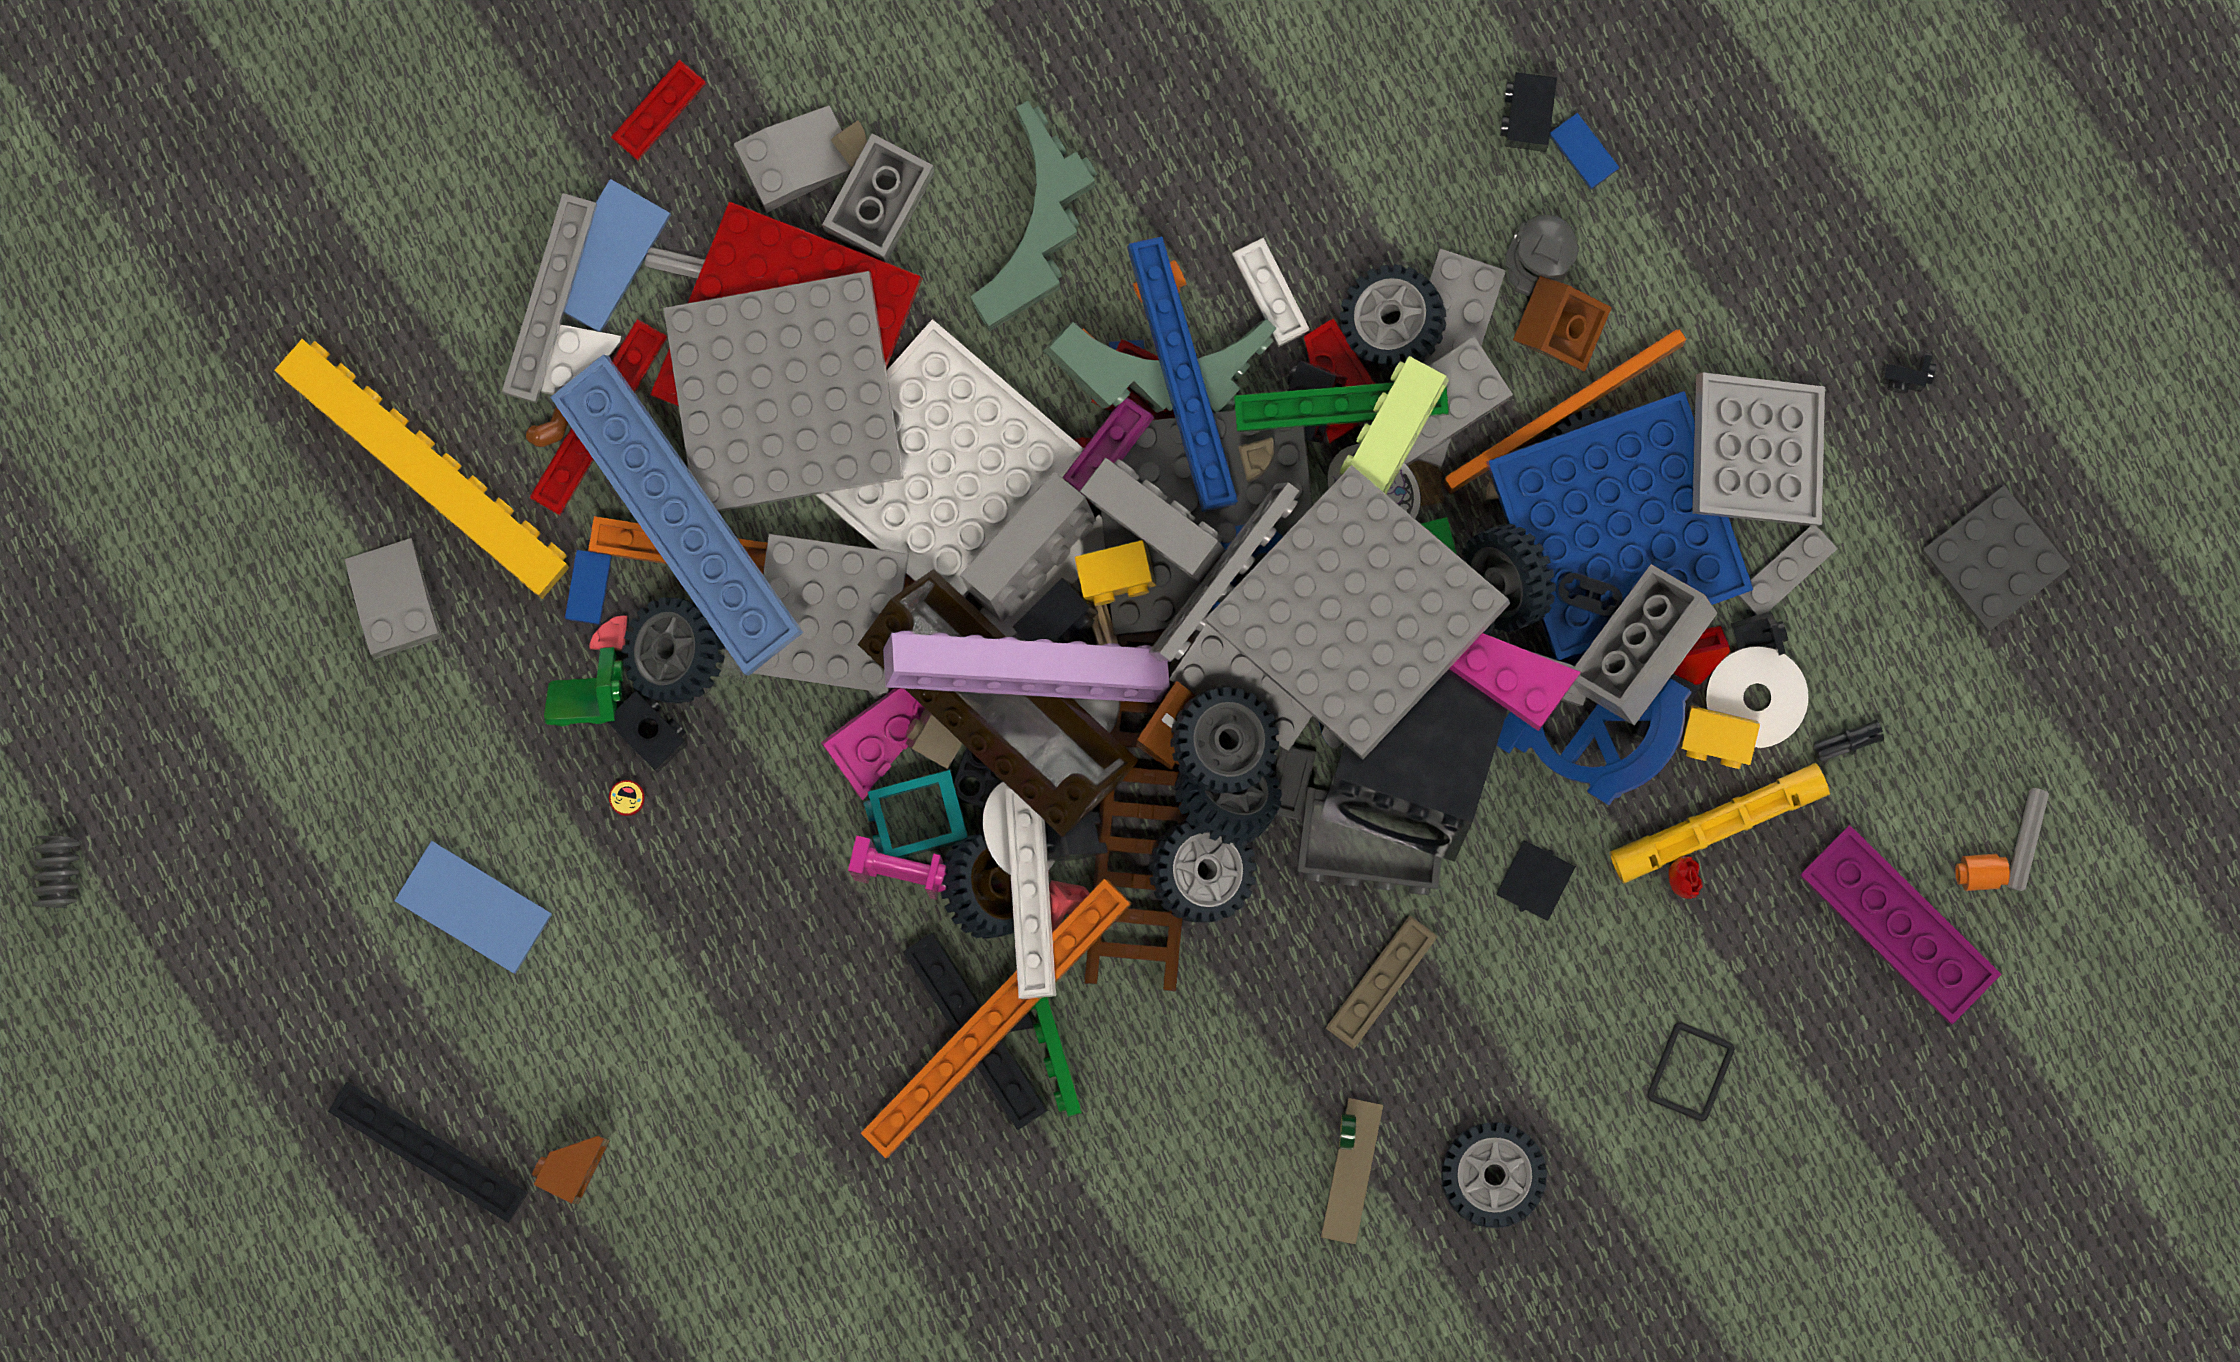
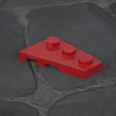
(1330, 350)

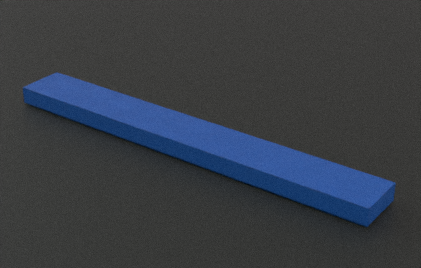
(1182, 374)

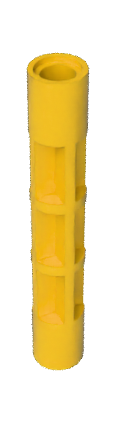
(1719, 823)

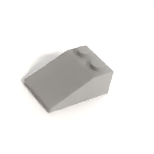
(792, 157)
(392, 599)

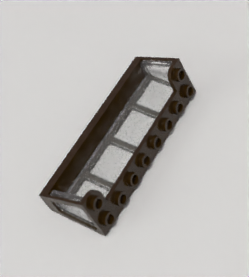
(1035, 744)

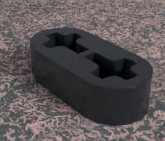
(1591, 586)

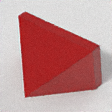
(1704, 656)

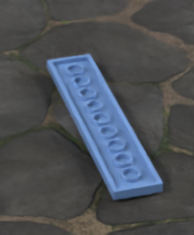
(676, 515)

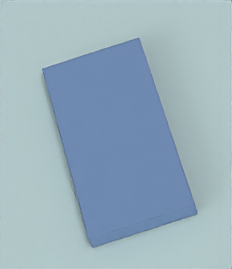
(614, 251)
(473, 907)

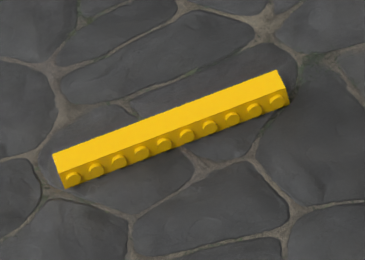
(422, 468)

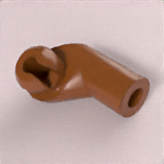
(548, 432)

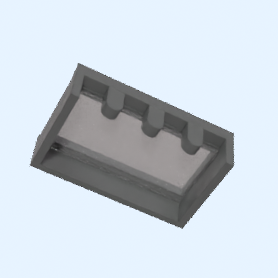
(1358, 856)

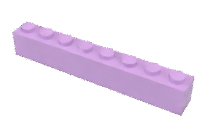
(1024, 667)

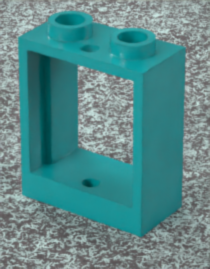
(875, 813)

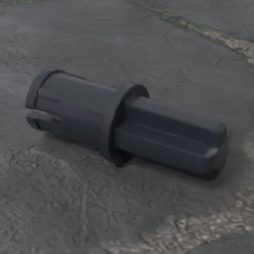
(1848, 741)

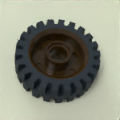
(978, 890)

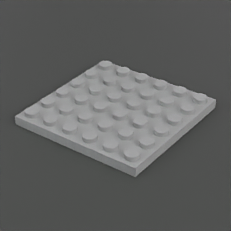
(784, 392)
(1357, 612)

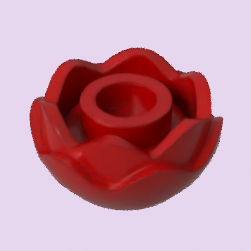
(1685, 878)

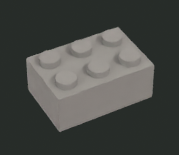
(878, 198)

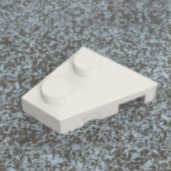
(573, 353)

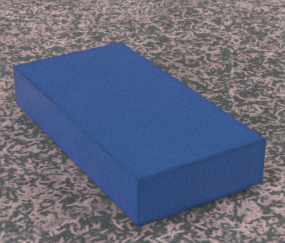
(1584, 151)
(588, 587)

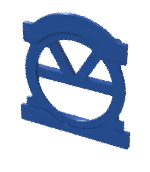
(1618, 775)

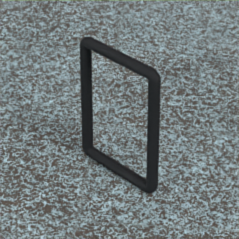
(1713, 1094)

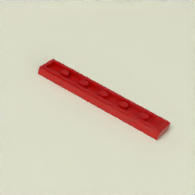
(572, 457)

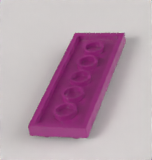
(1900, 925)

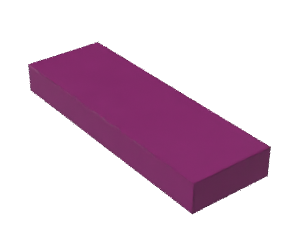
(1111, 442)

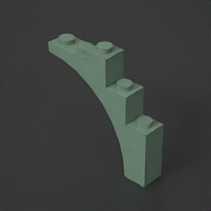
(1028, 274)
(1108, 373)

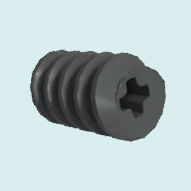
(55, 872)

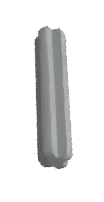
(674, 262)
(2027, 838)

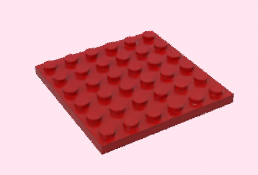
(764, 254)

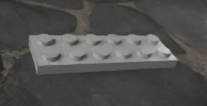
(1469, 297)
(1216, 584)

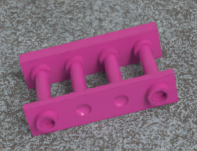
(868, 862)

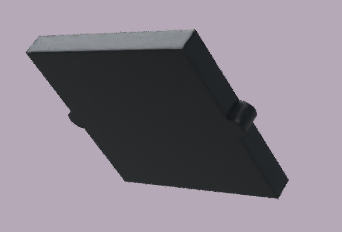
(1535, 880)

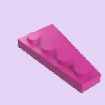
(873, 739)

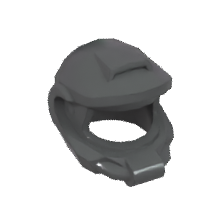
(1544, 247)

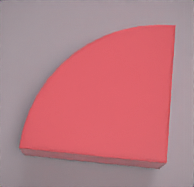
(610, 634)

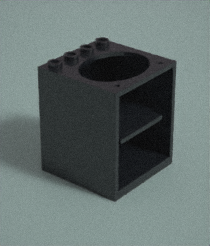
(1425, 767)

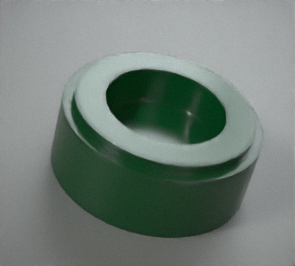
(1347, 1131)

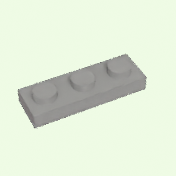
(1788, 570)

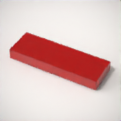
(658, 110)

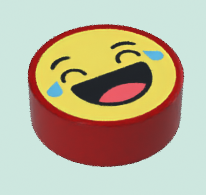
(627, 798)

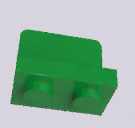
(586, 699)

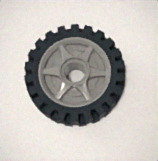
(1377, 297)
(1182, 887)
(1522, 1175)

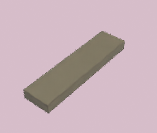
(1381, 982)
(1352, 1175)

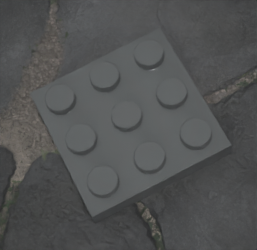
(1996, 558)

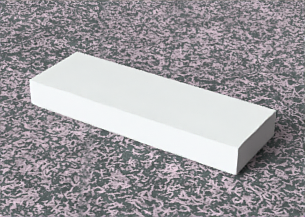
(1271, 291)

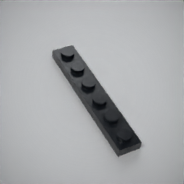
(958, 1006)
(428, 1152)

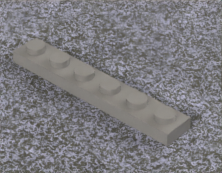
(549, 298)

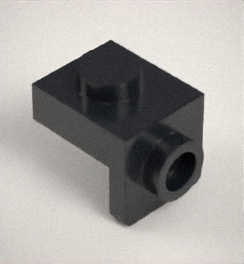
(1902, 379)
(1760, 632)

